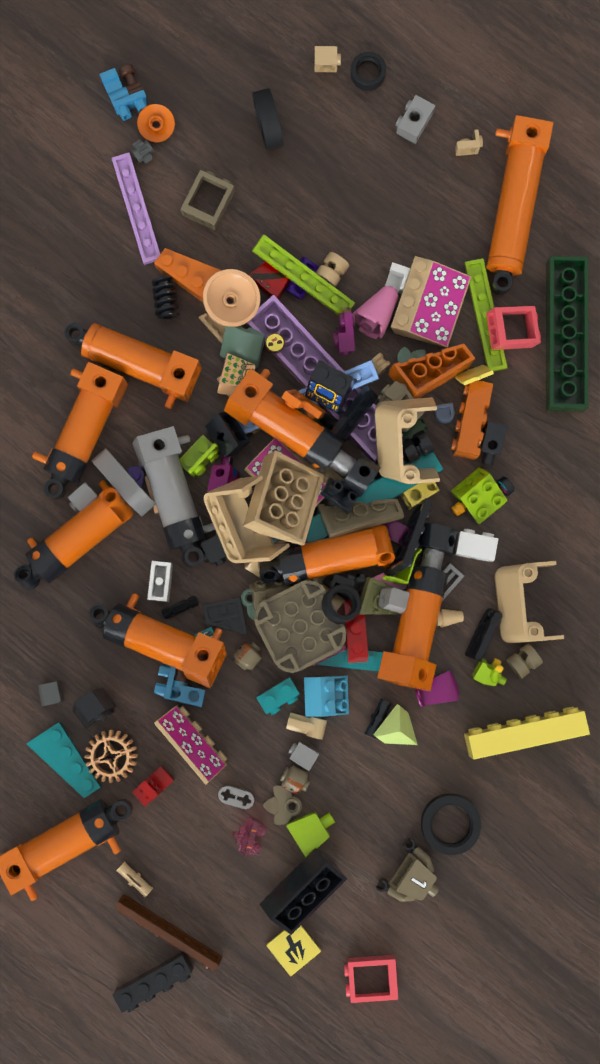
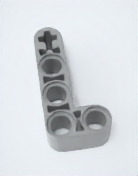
(123, 482)

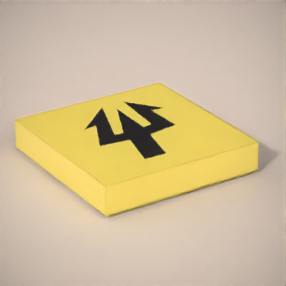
(293, 950)

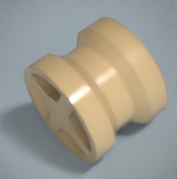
(380, 363)

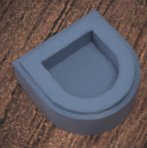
(444, 413)

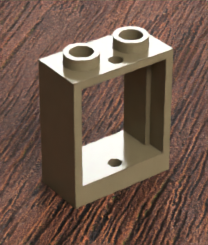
(199, 216)

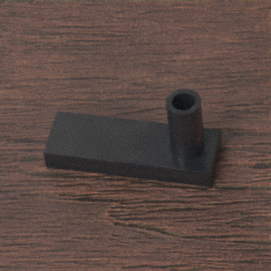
(353, 414)

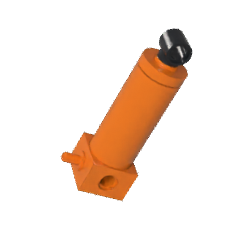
(138, 360)

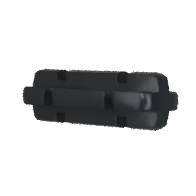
(180, 607)

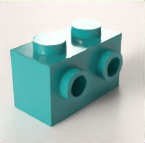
(278, 695)

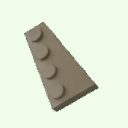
(360, 517)

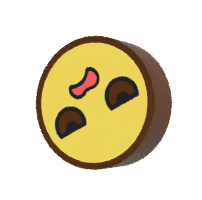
(275, 343)

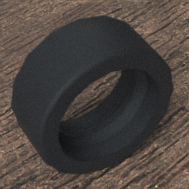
(368, 57)
(354, 599)

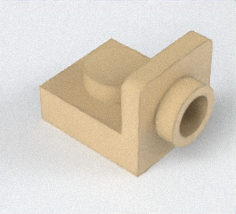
(468, 146)

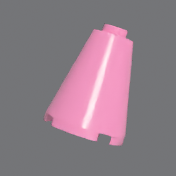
(376, 312)

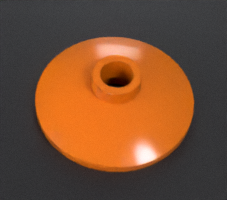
(159, 114)

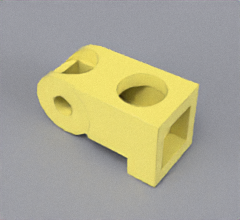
(418, 493)

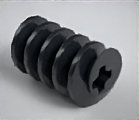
(164, 298)

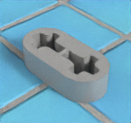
(234, 801)

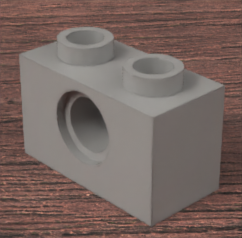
(411, 129)

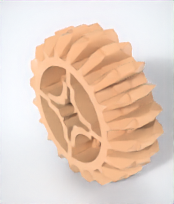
(113, 764)

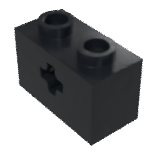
(227, 434)

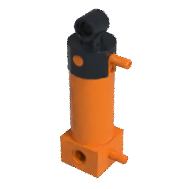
(83, 427)
(162, 642)
(61, 844)

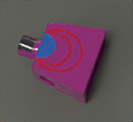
(222, 474)

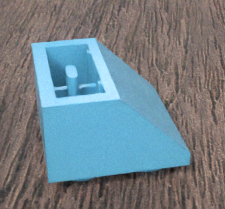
(326, 696)

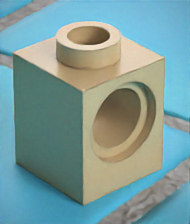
(326, 59)

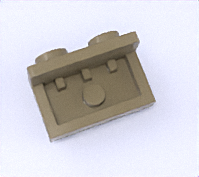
(263, 591)

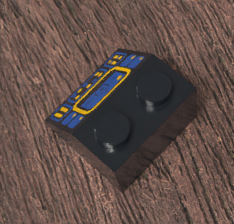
(329, 386)

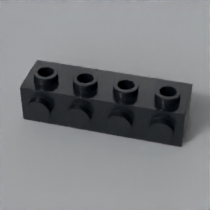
(153, 981)

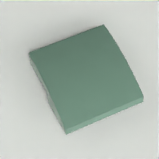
(243, 344)

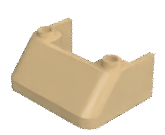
(389, 421)
(228, 512)
(511, 603)

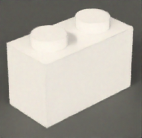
(476, 546)
(160, 581)

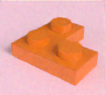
(297, 400)

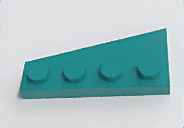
(63, 756)

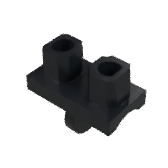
(338, 495)

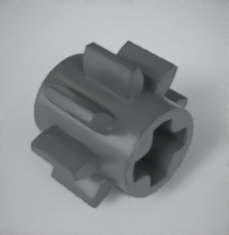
(142, 151)

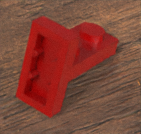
(153, 786)

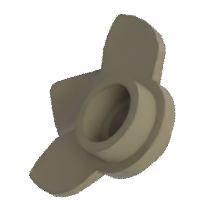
(280, 805)

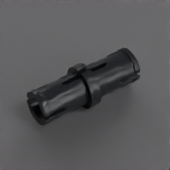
(378, 717)

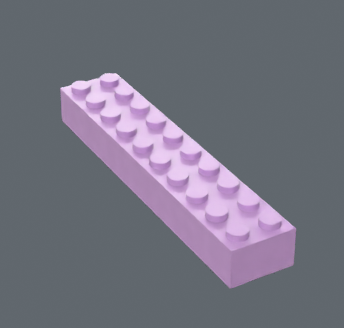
(300, 358)

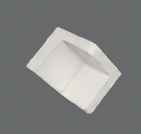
(397, 277)

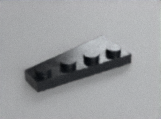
(410, 538)

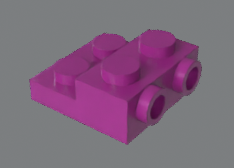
(344, 335)

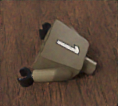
(413, 878)

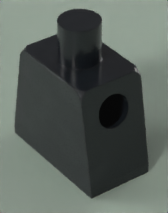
(496, 433)

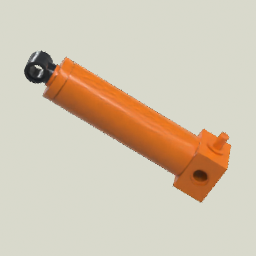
(526, 150)

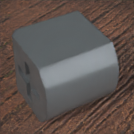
(50, 693)

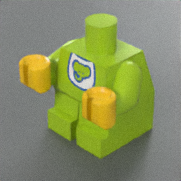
(489, 673)

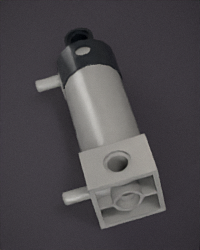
(171, 491)

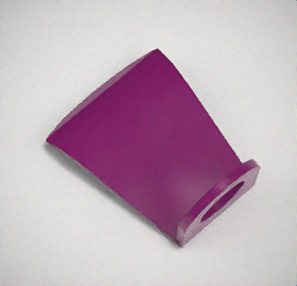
(443, 690)

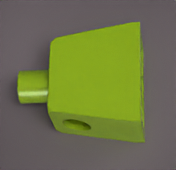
(310, 831)

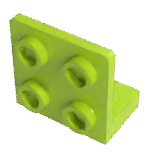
(199, 456)
(480, 494)

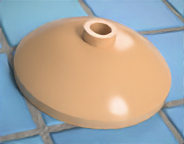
(239, 288)

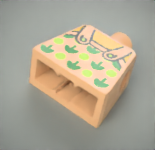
(233, 373)

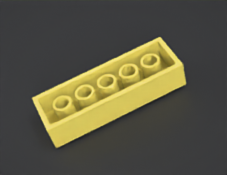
(526, 733)

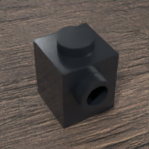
(213, 551)

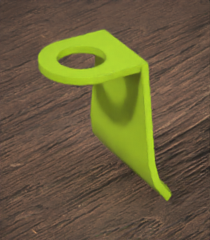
(403, 576)

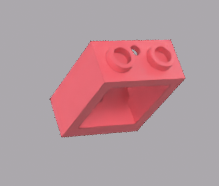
(497, 329)
(388, 960)

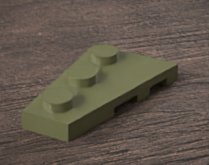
(370, 598)

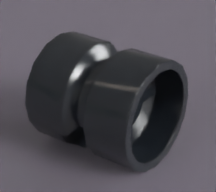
(417, 446)

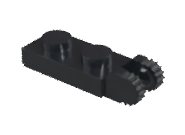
(483, 634)

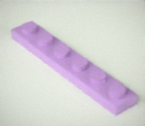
(136, 208)

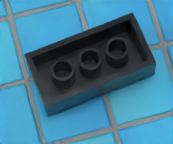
(303, 891)

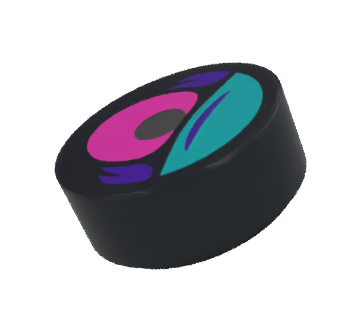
(505, 485)

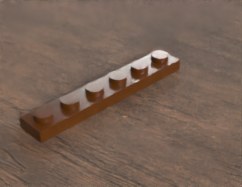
(170, 933)

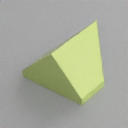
(397, 728)

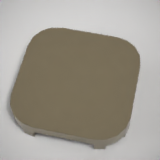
(297, 628)

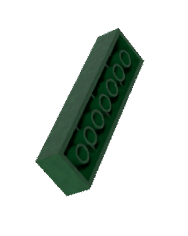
(567, 333)

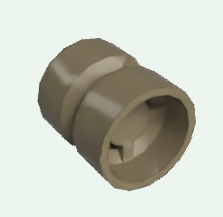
(524, 661)

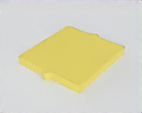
(474, 374)

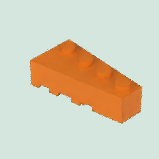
(185, 271)
(432, 370)
(472, 420)

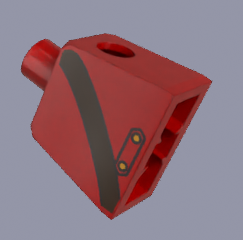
(270, 280)

